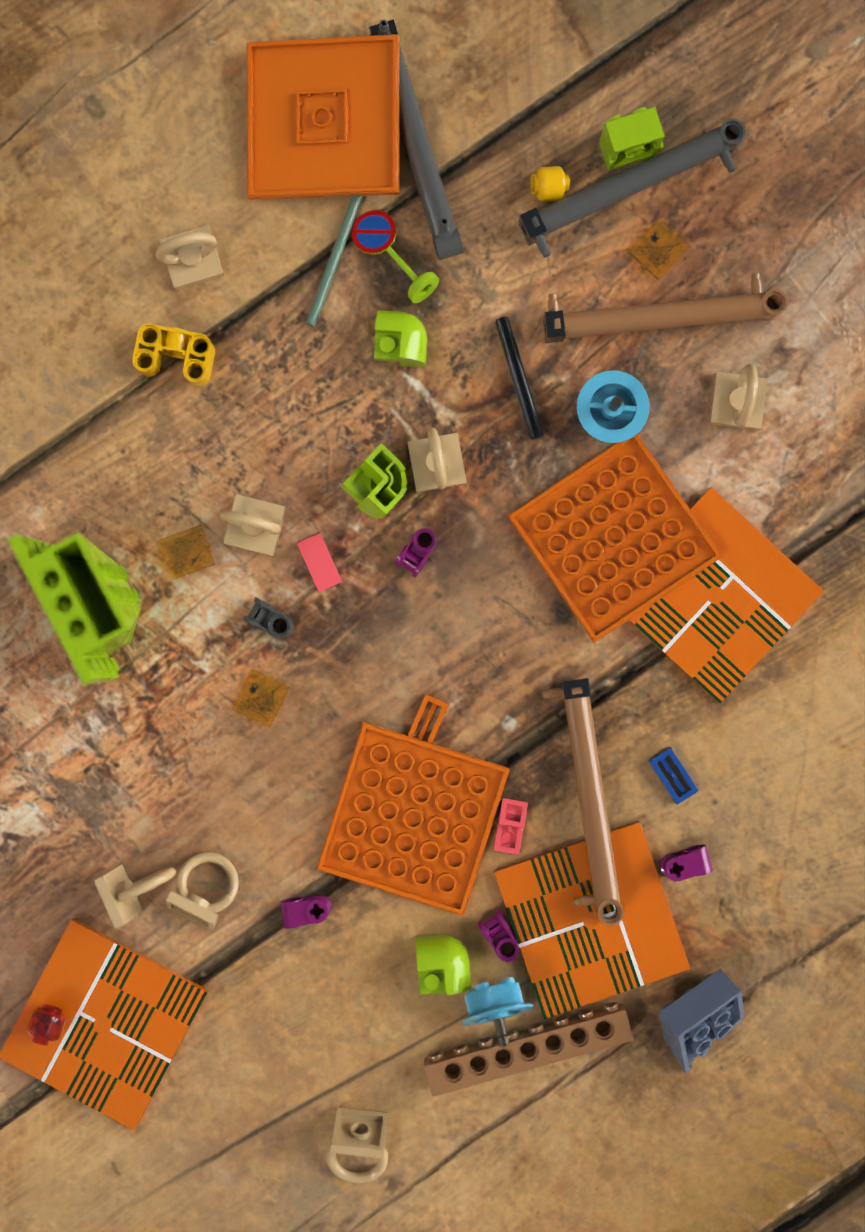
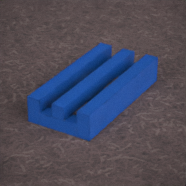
(661, 757)

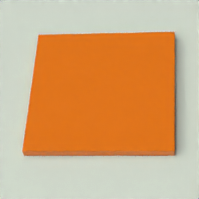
(323, 117)

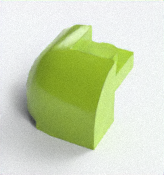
(400, 339)
(377, 483)
(442, 965)

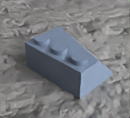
(700, 1017)

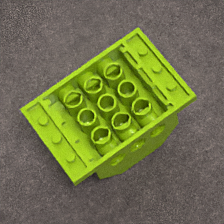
(84, 600)

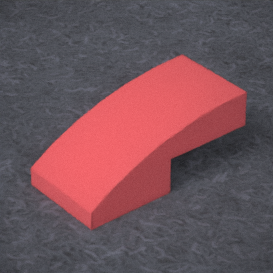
(319, 561)
(510, 826)

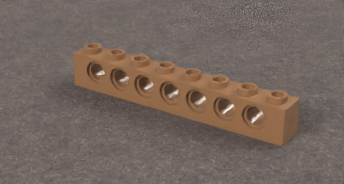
(542, 1054)

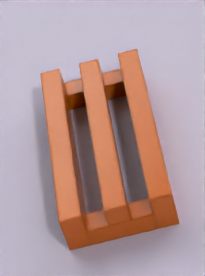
(436, 726)

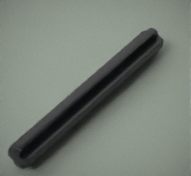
(519, 378)

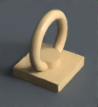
(190, 257)
(738, 399)
(436, 461)
(253, 525)
(121, 895)
(195, 907)
(358, 1135)

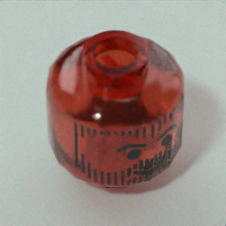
(46, 1024)

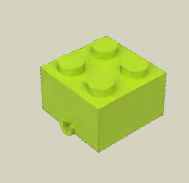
(631, 138)

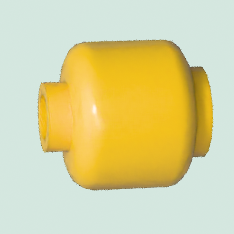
(549, 183)

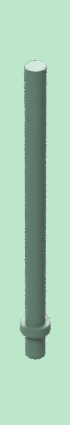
(333, 260)

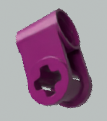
(416, 553)
(691, 863)
(300, 912)
(497, 932)

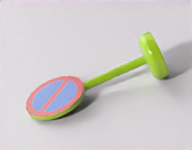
(374, 234)

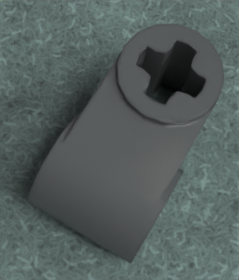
(265, 618)

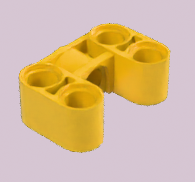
(177, 344)

